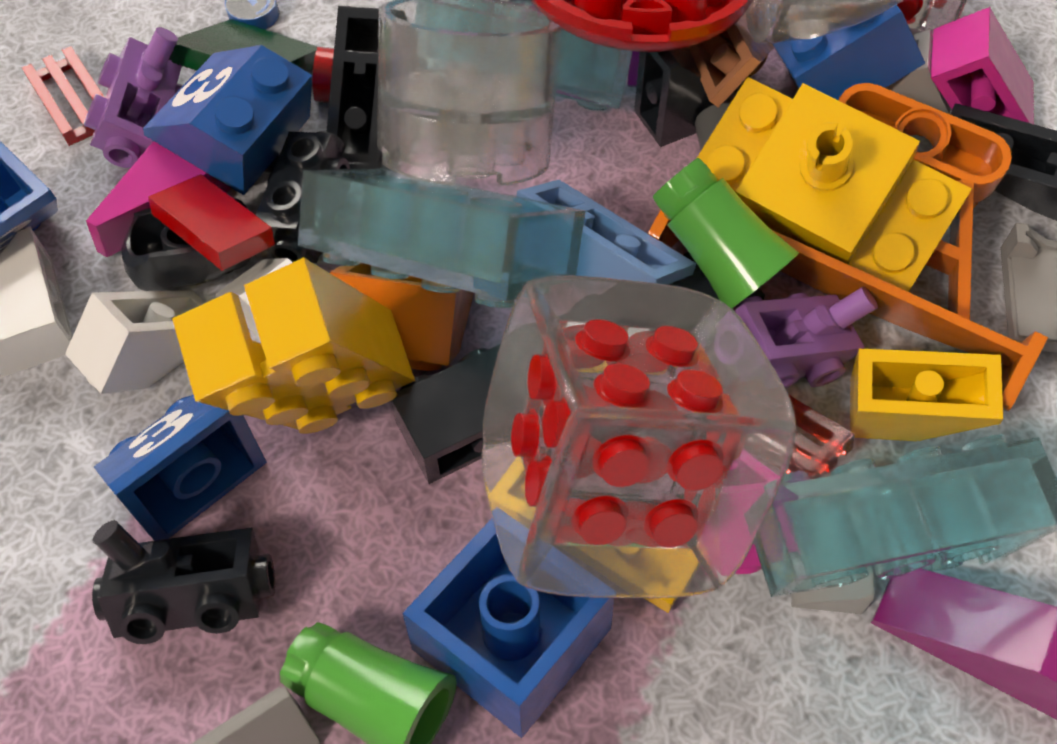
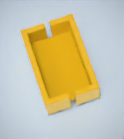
(315, 354)

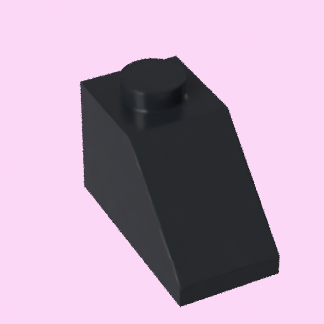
(669, 94)

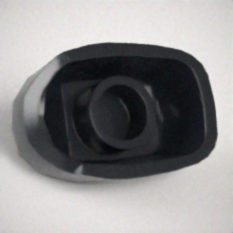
(162, 260)

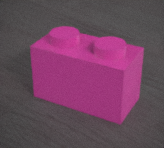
(981, 68)

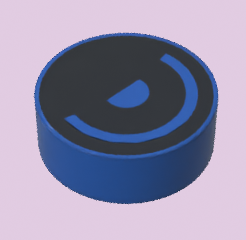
(253, 12)

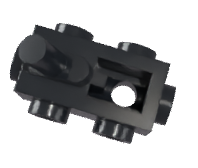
(283, 194)
(179, 582)

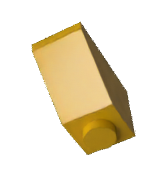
(923, 394)

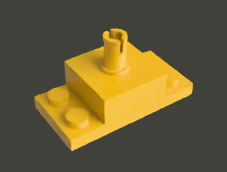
(834, 180)

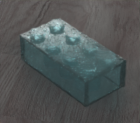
(438, 232)

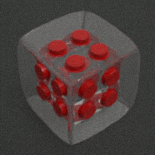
(630, 439)

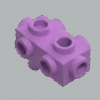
(138, 88)
(807, 333)

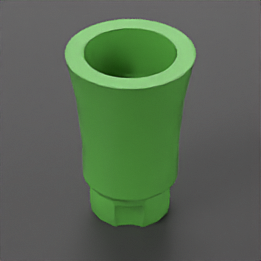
(721, 233)
(367, 688)

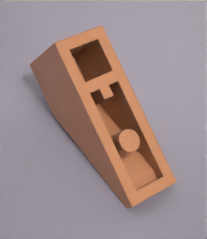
(728, 60)

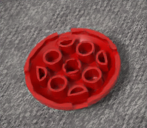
(644, 23)

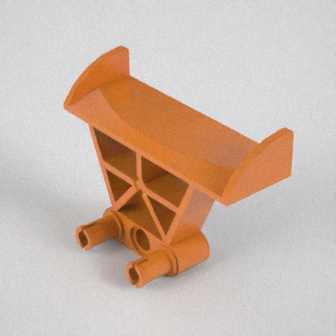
(966, 155)

